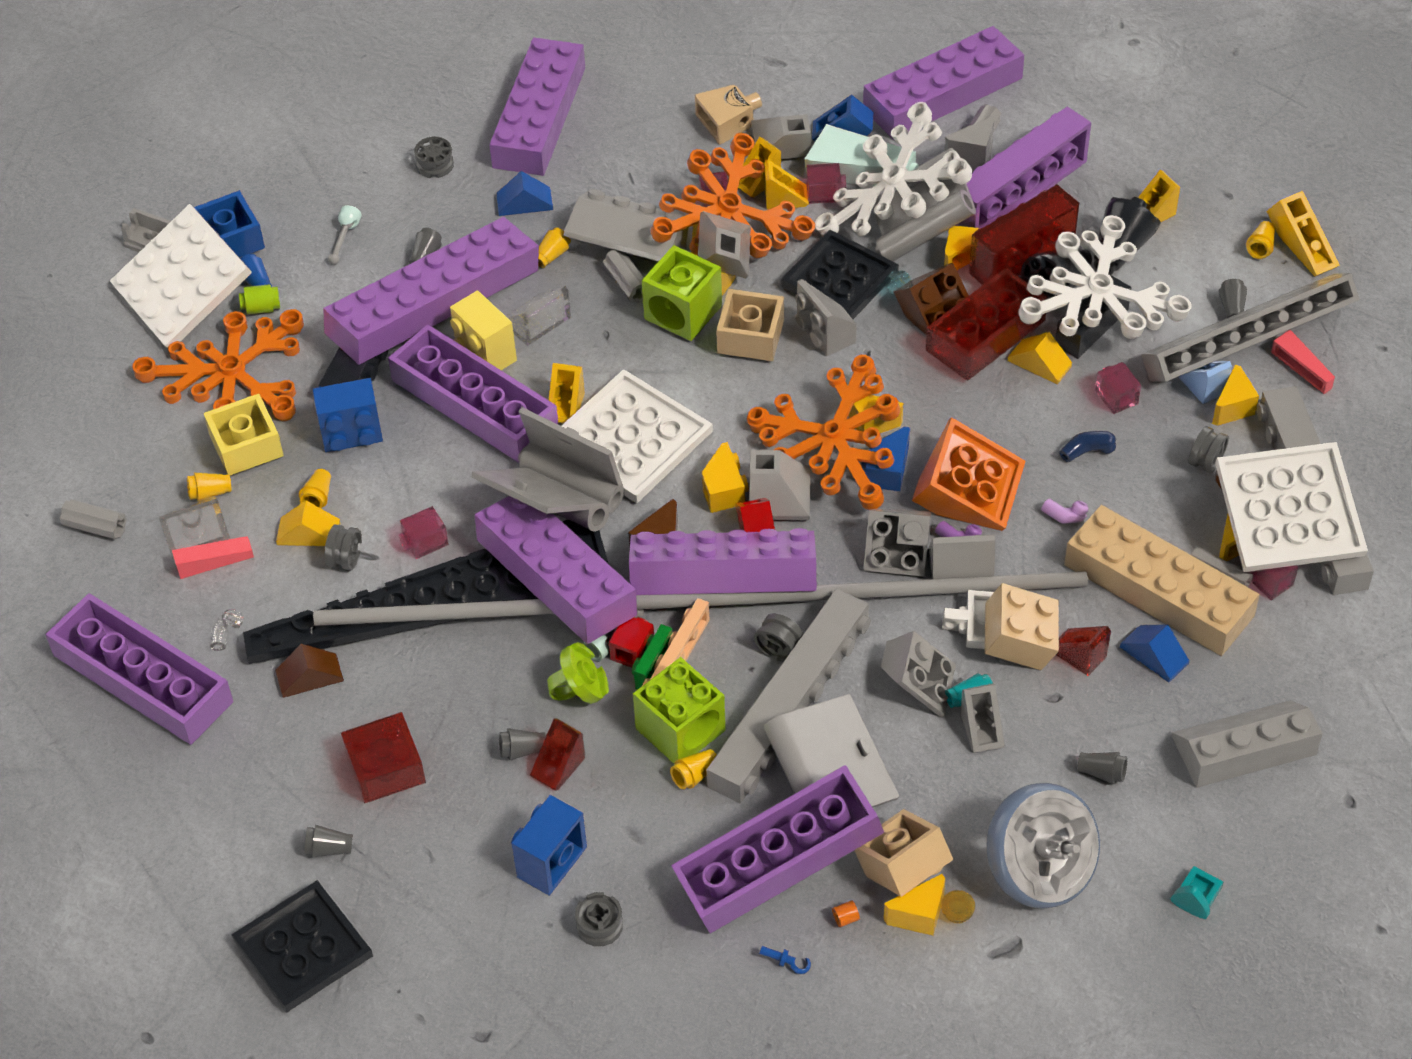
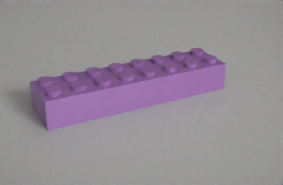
(424, 290)

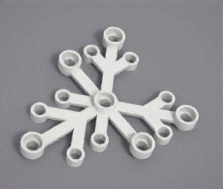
(895, 176)
(1100, 286)

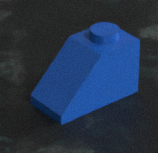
(847, 115)
(891, 477)

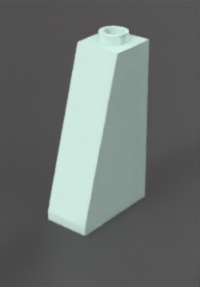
(846, 148)

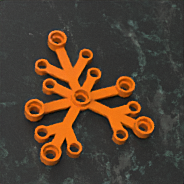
(728, 202)
(230, 366)
(863, 370)

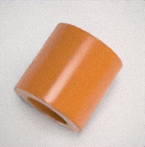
(845, 913)

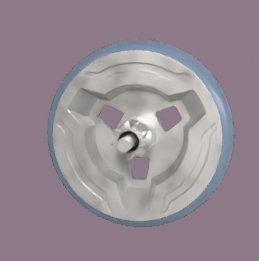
(1016, 854)

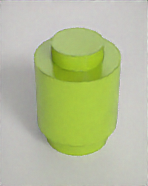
(259, 299)

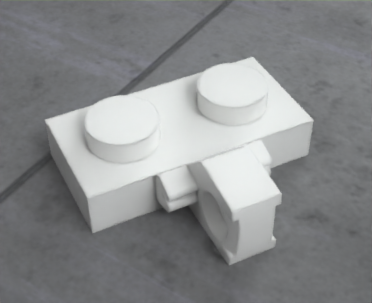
(969, 619)

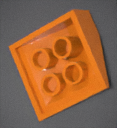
(969, 478)

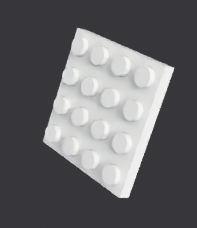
(180, 276)
(641, 429)
(1290, 507)

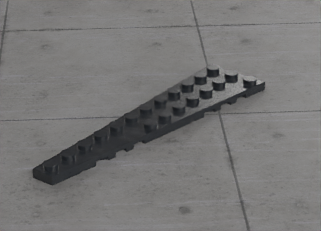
(460, 580)

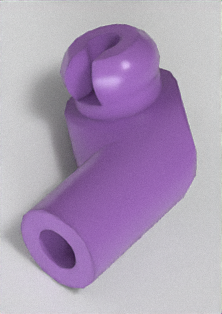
(945, 530)

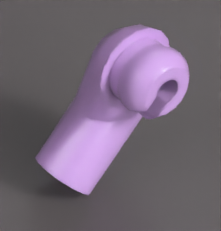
(1063, 515)

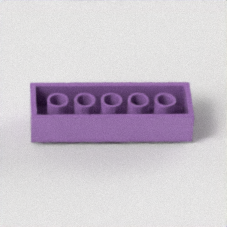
(946, 79)
(537, 106)
(1028, 167)
(467, 389)
(723, 562)
(557, 567)
(140, 668)
(778, 848)

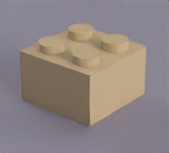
(750, 324)
(1021, 626)
(904, 853)

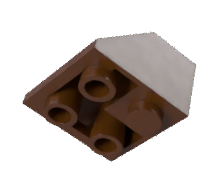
(931, 296)

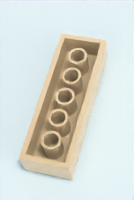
(1162, 580)

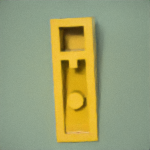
(1302, 233)

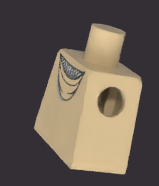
(726, 111)

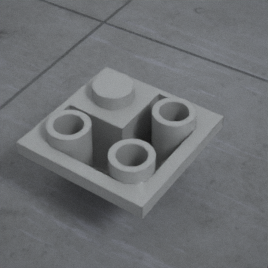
(786, 133)
(725, 243)
(823, 319)
(782, 482)
(897, 541)
(919, 670)

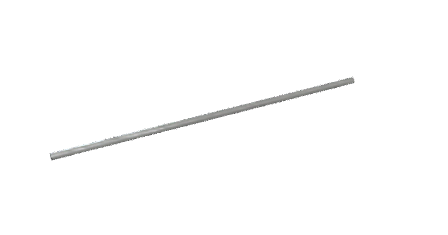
(823, 592)

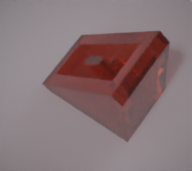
(1084, 647)
(559, 755)

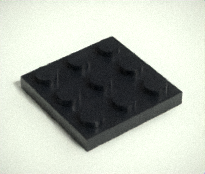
(842, 272)
(302, 945)

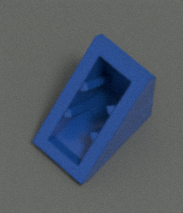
(524, 195)
(1157, 650)

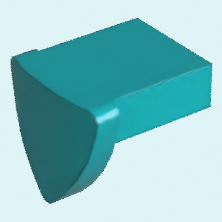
(1197, 893)

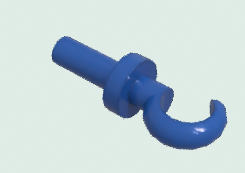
(785, 958)

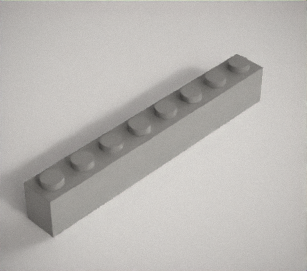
(1249, 327)
(1290, 427)
(793, 687)

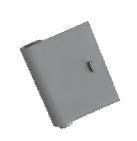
(906, 233)
(570, 459)
(547, 495)
(823, 739)

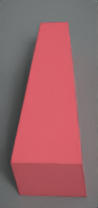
(1302, 361)
(211, 556)

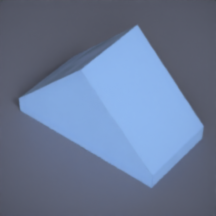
(1208, 380)

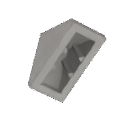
(982, 718)

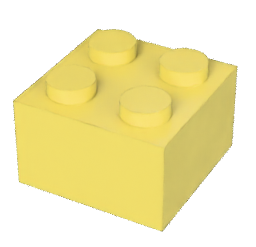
(483, 330)
(243, 434)

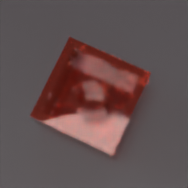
(383, 757)

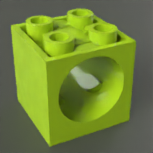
(682, 292)
(679, 711)

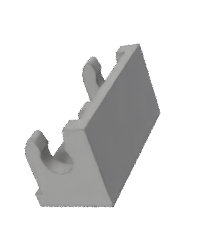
(142, 229)

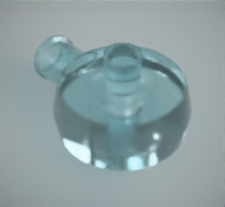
(897, 280)

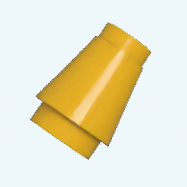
(1261, 241)
(552, 246)
(207, 485)
(316, 488)
(691, 769)

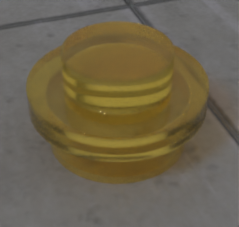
(958, 906)

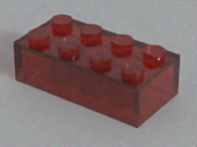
(1022, 233)
(982, 325)

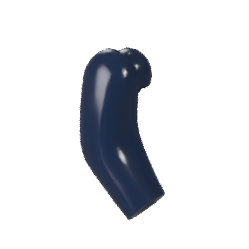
(1088, 442)

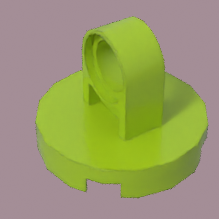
(578, 675)

